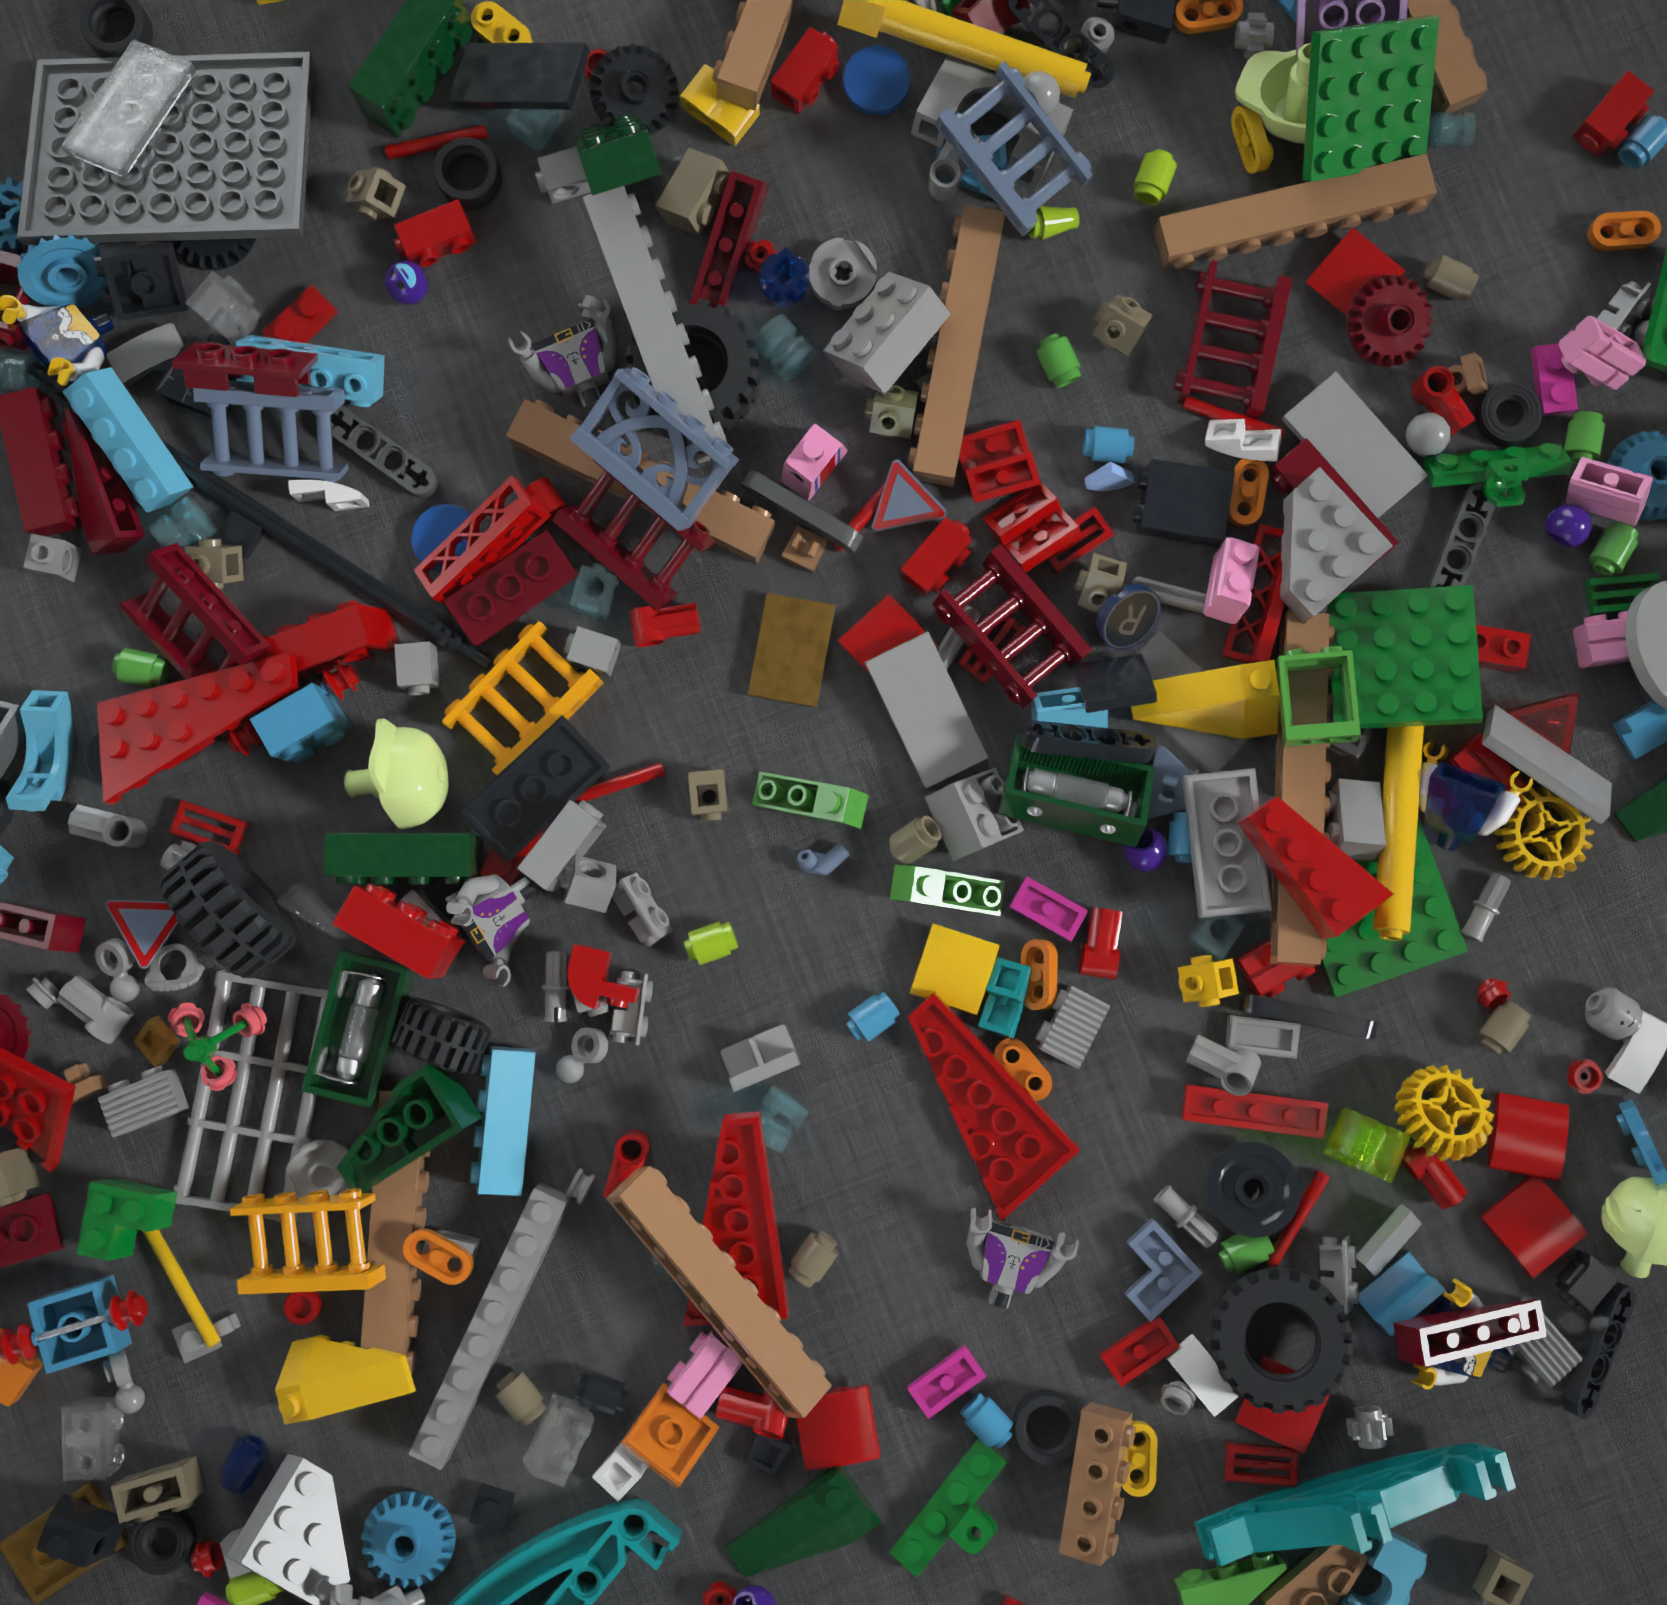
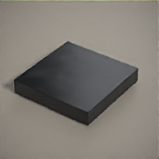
(1114, 683)

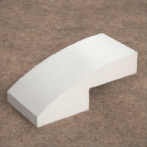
(1232, 439)
(336, 495)
(1639, 1054)
(1202, 1375)
(619, 1472)

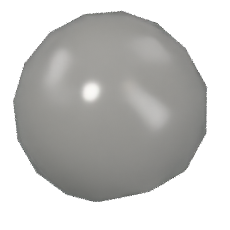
(1043, 90)
(1427, 434)

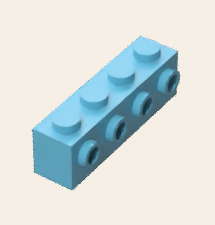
(354, 371)
(127, 439)
(504, 1121)

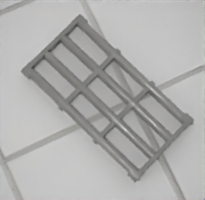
(232, 1126)

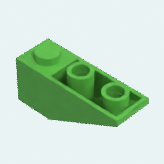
(810, 799)
(947, 889)
(1232, 1583)

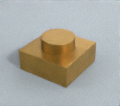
(156, 1041)

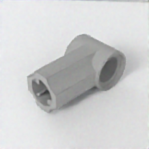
(950, 165)
(106, 827)
(102, 1014)
(1234, 1068)

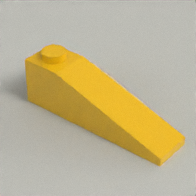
(1220, 701)
(335, 1377)

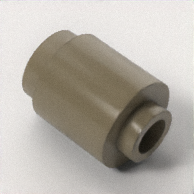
(1450, 278)
(915, 839)
(1504, 1028)
(813, 1258)
(520, 1398)

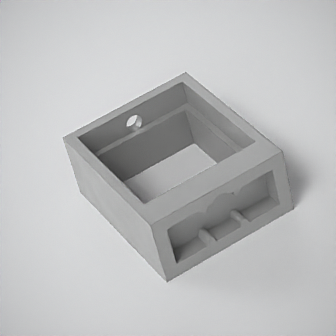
(567, 836)

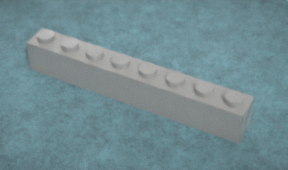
(648, 306)
(490, 1326)

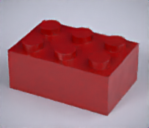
(399, 930)

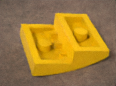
(955, 968)

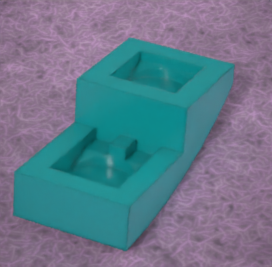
(1006, 998)

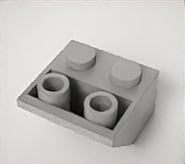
(970, 814)

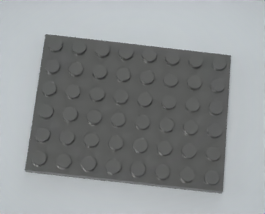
(215, 169)

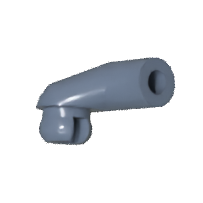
(821, 863)

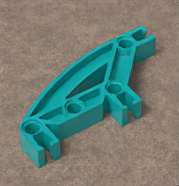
(1354, 1502)
(588, 1542)

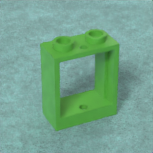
(1321, 733)

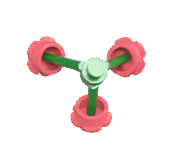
(216, 1071)

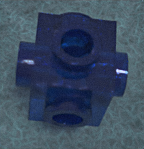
(787, 267)

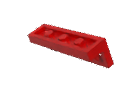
(483, 550)
(1271, 608)

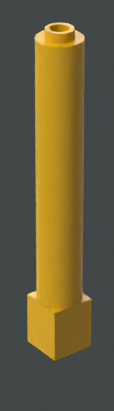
(961, 40)
(1400, 818)

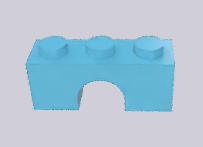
(1399, 1564)

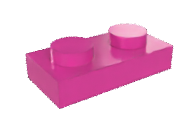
(1553, 381)
(1048, 908)
(946, 1381)

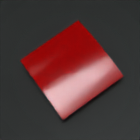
(1349, 268)
(997, 462)
(1032, 526)
(879, 631)
(1528, 1136)
(1533, 1225)
(1289, 1428)
(839, 1429)

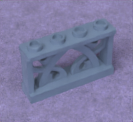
(606, 446)

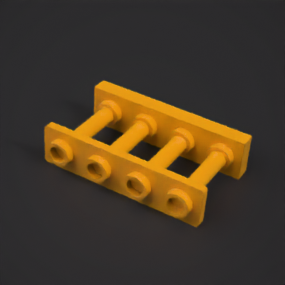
(581, 687)
(294, 1275)

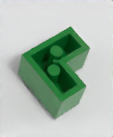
(115, 1214)

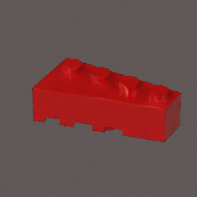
(334, 637)
(1314, 871)

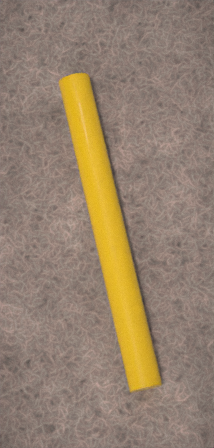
(183, 1288)

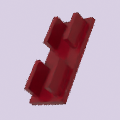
(272, 369)
(511, 588)
(28, 1230)

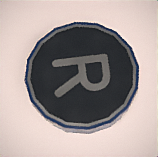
(1128, 616)

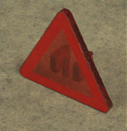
(1551, 718)

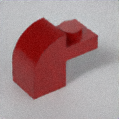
(588, 977)

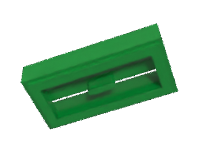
(1592, 596)

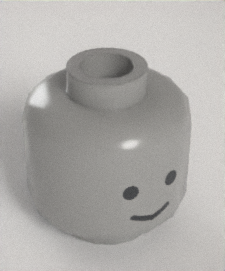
(1613, 1013)

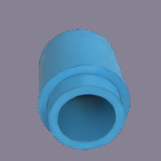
(1643, 141)
(1107, 444)
(1179, 838)
(872, 1017)
(987, 1421)

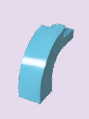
(49, 751)

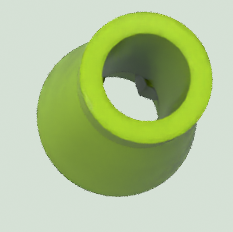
(1054, 221)

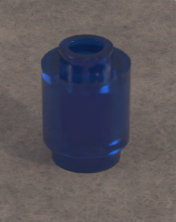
(243, 1463)

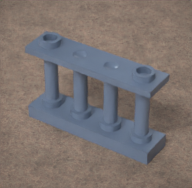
(979, 155)
(320, 400)

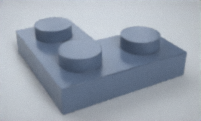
(1168, 1274)

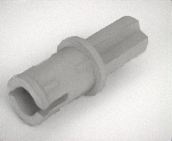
(1486, 907)
(555, 985)
(1186, 1216)

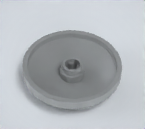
(1648, 640)

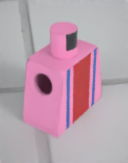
(813, 461)

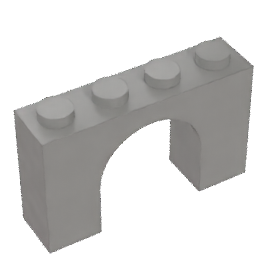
(959, 87)

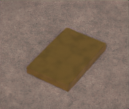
(791, 650)
(36, 1570)

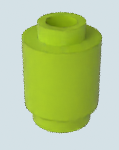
(1154, 177)
(711, 942)
(250, 1590)

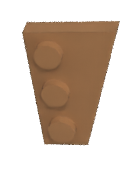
(1318, 1578)

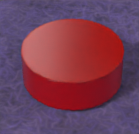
(302, 1307)

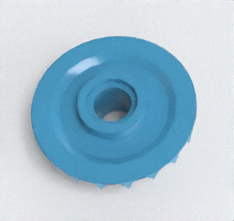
(61, 272)
(1638, 455)
(421, 1520)

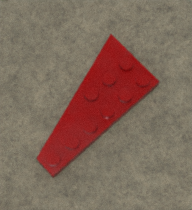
(176, 720)
(34, 1107)
(1000, 1122)
(743, 1212)

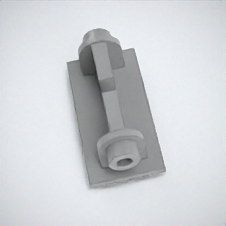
(1629, 304)
(651, 921)
(631, 1021)
(1341, 1260)

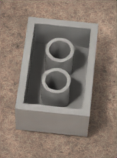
(887, 332)

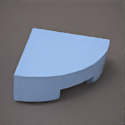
(1109, 478)

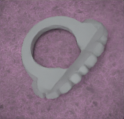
(191, 974)

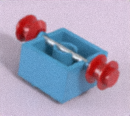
(299, 721)
(75, 1325)

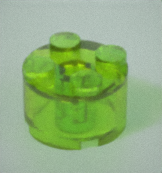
(1367, 1145)

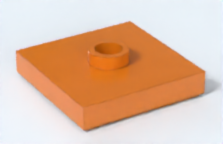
(669, 1437)

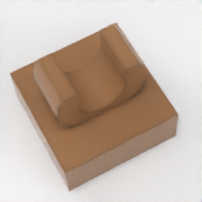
(1473, 374)
(804, 549)
(85, 1083)

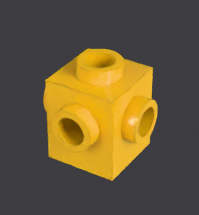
(1207, 980)

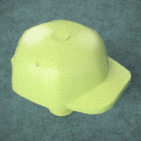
(1277, 89)
(405, 773)
(1638, 1223)

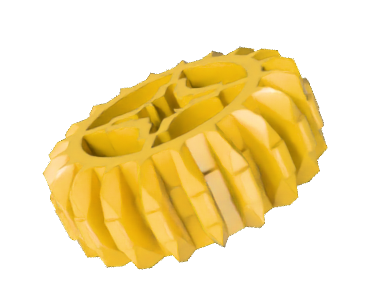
(1550, 844)
(1434, 1120)

